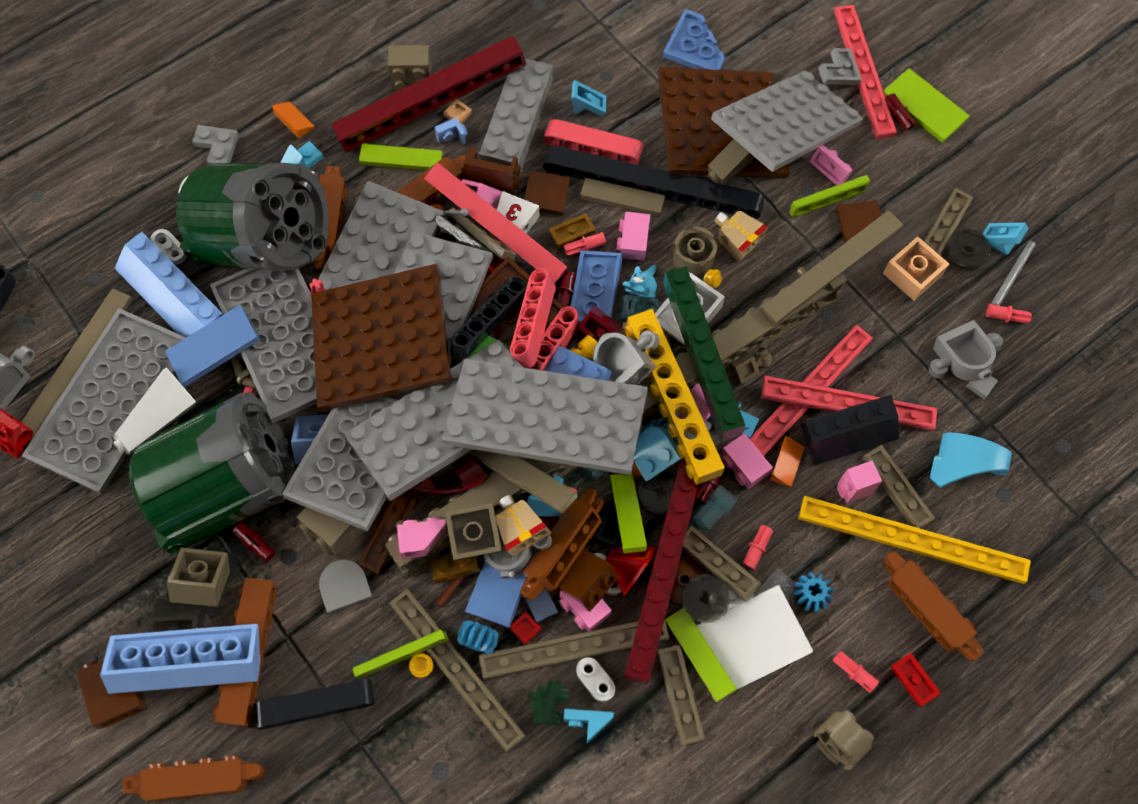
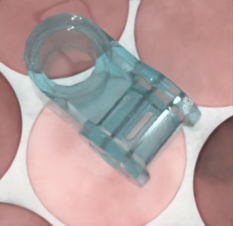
(637, 305)

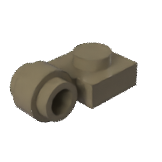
(747, 366)

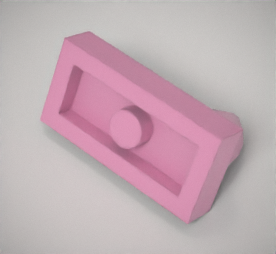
(830, 165)

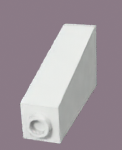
(155, 411)

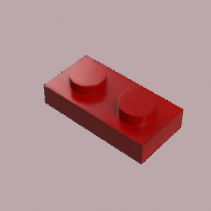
(915, 680)

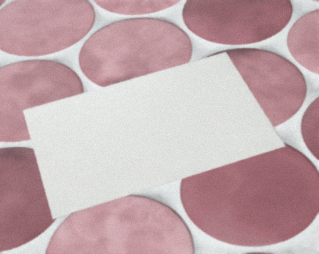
(756, 637)

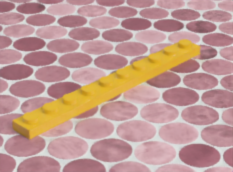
(914, 539)

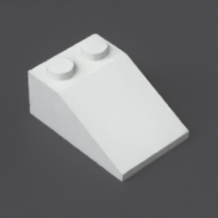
(709, 299)

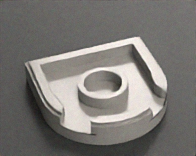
(343, 585)

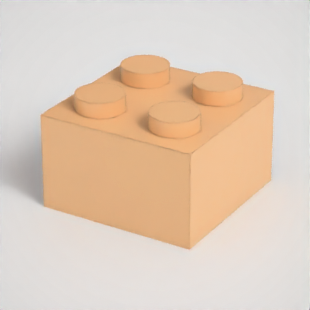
(915, 268)

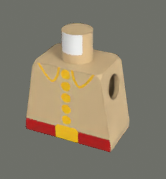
(739, 233)
(519, 525)

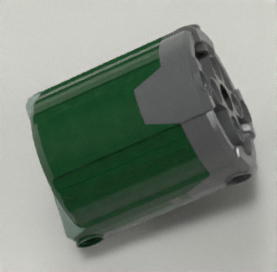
(270, 207)
(188, 477)

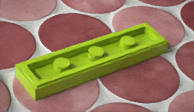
(398, 157)
(829, 196)
(628, 513)
(400, 654)
(701, 655)

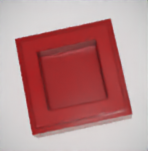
(525, 628)

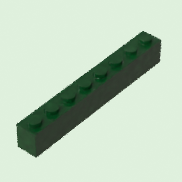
(703, 354)

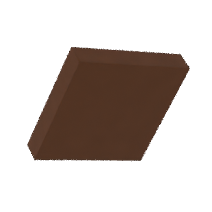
(548, 191)
(856, 217)

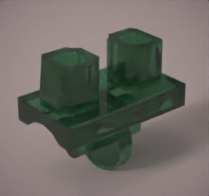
(544, 701)

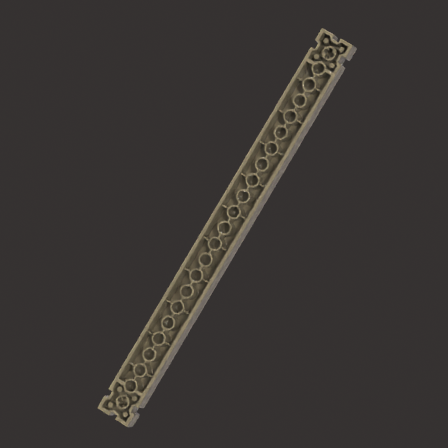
(732, 343)

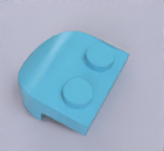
(655, 452)

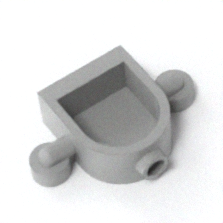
(965, 353)
(626, 356)
(13, 375)
(510, 566)

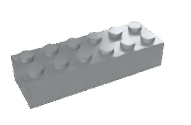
(517, 114)

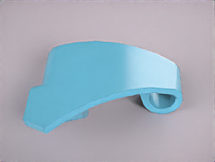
(967, 456)

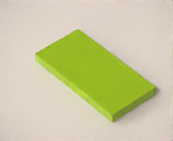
(927, 105)

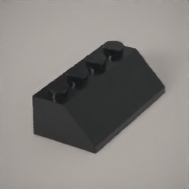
(851, 429)

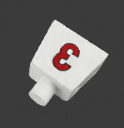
(518, 211)

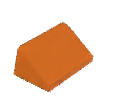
(293, 118)
(787, 462)

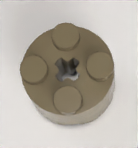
(695, 249)
(843, 739)

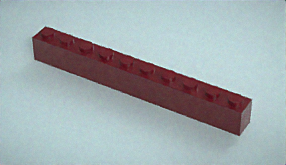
(429, 93)
(662, 577)

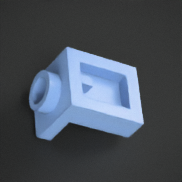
(449, 130)

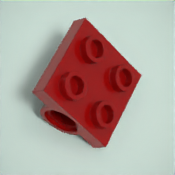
(13, 434)

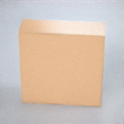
(458, 110)

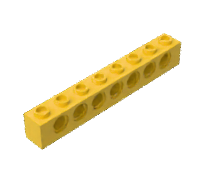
(684, 403)

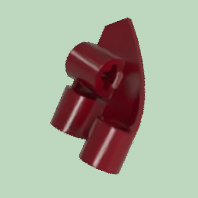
(469, 475)

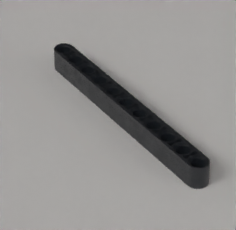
(674, 186)

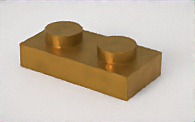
(572, 230)
(446, 568)

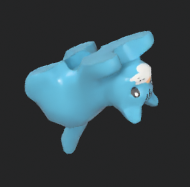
(642, 282)

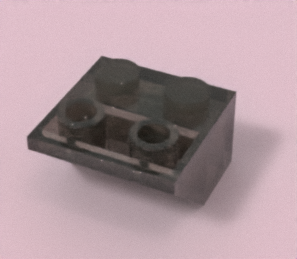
(176, 616)

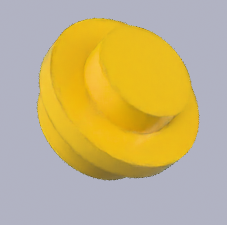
(713, 278)
(421, 665)

